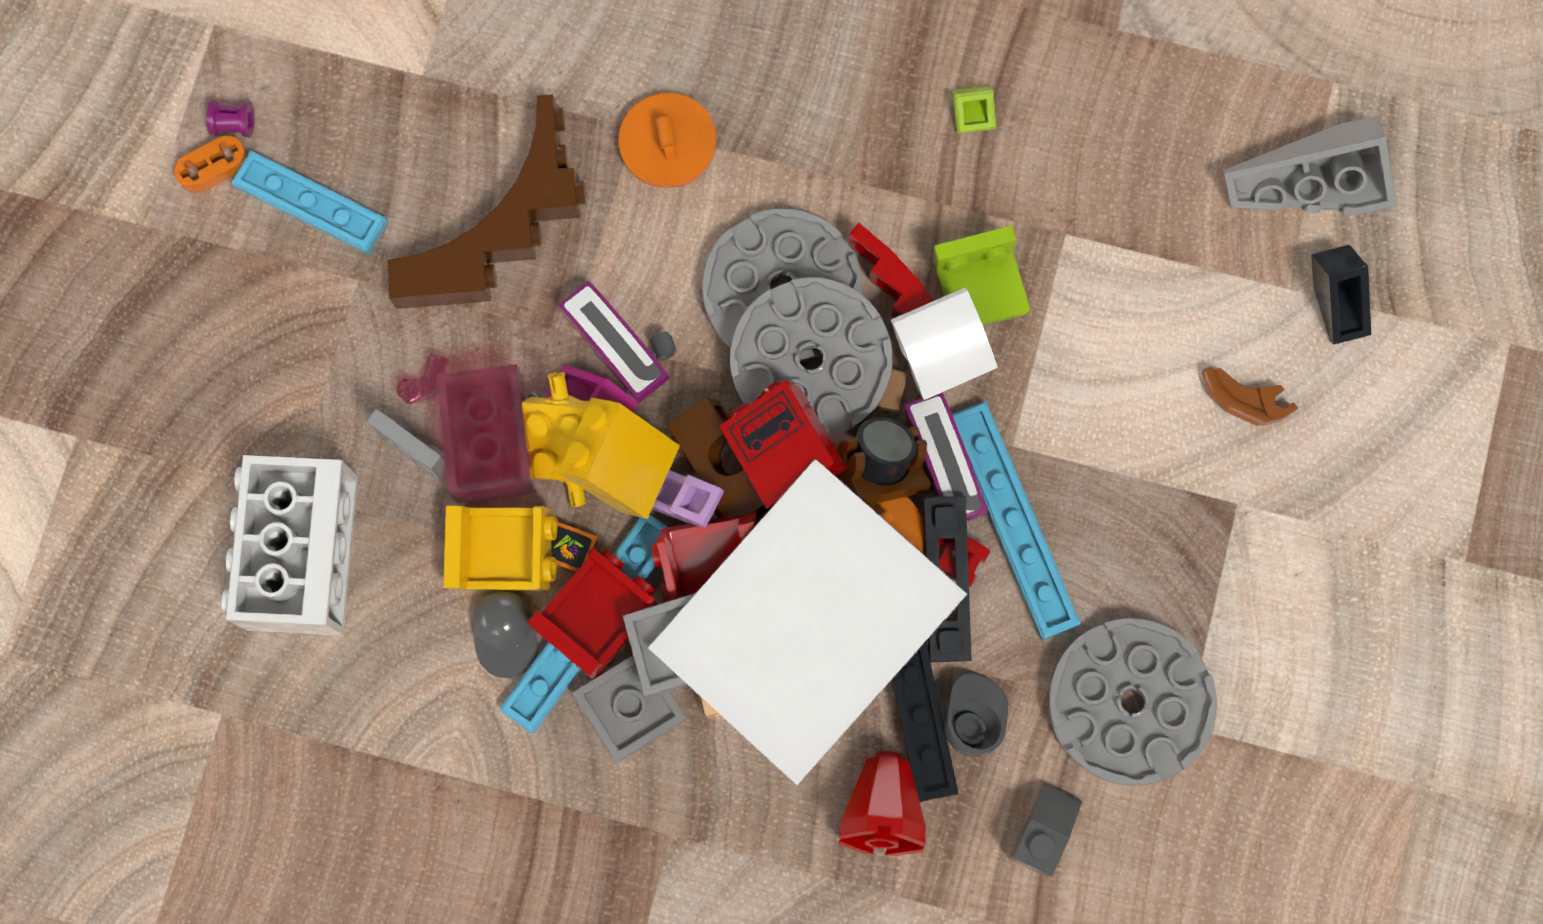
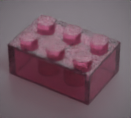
(485, 434)

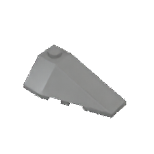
(1328, 170)

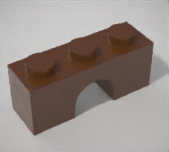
(702, 443)

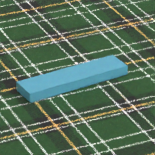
(309, 202)

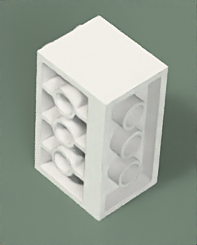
(294, 531)

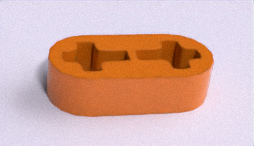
(210, 163)

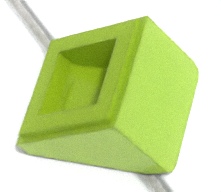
(974, 109)

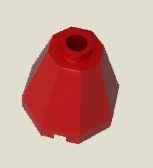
(884, 809)

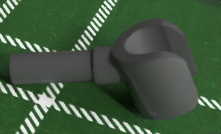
(663, 346)

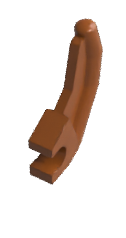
(1246, 403)

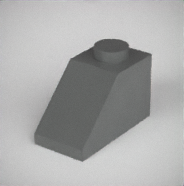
(1046, 831)

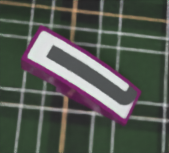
(613, 341)
(946, 455)

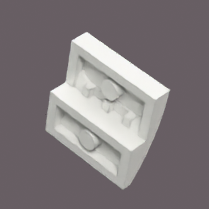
(944, 343)

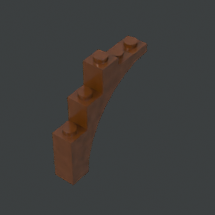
(461, 268)

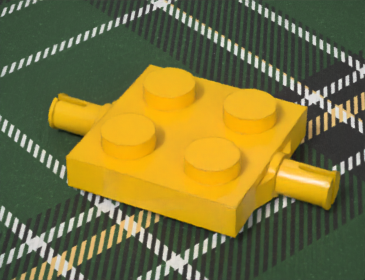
(550, 431)

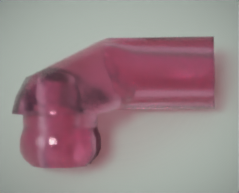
(425, 386)

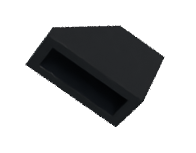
(1342, 293)

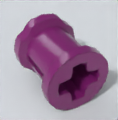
(230, 118)

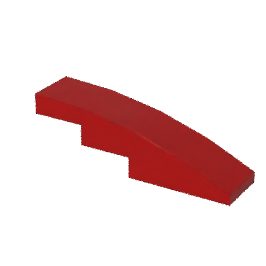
(889, 272)

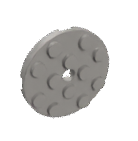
(770, 248)
(821, 317)
(1175, 695)

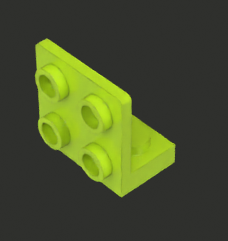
(988, 272)

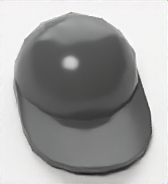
(502, 636)
(975, 715)

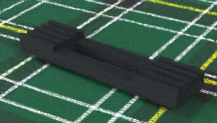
(945, 519)

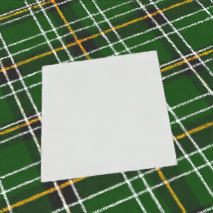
(807, 621)

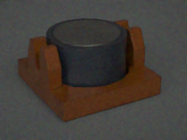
(879, 459)

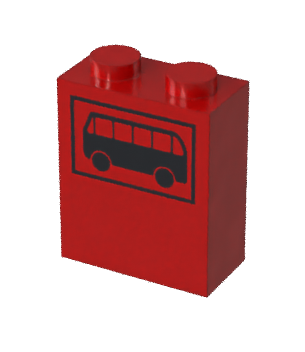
(779, 440)

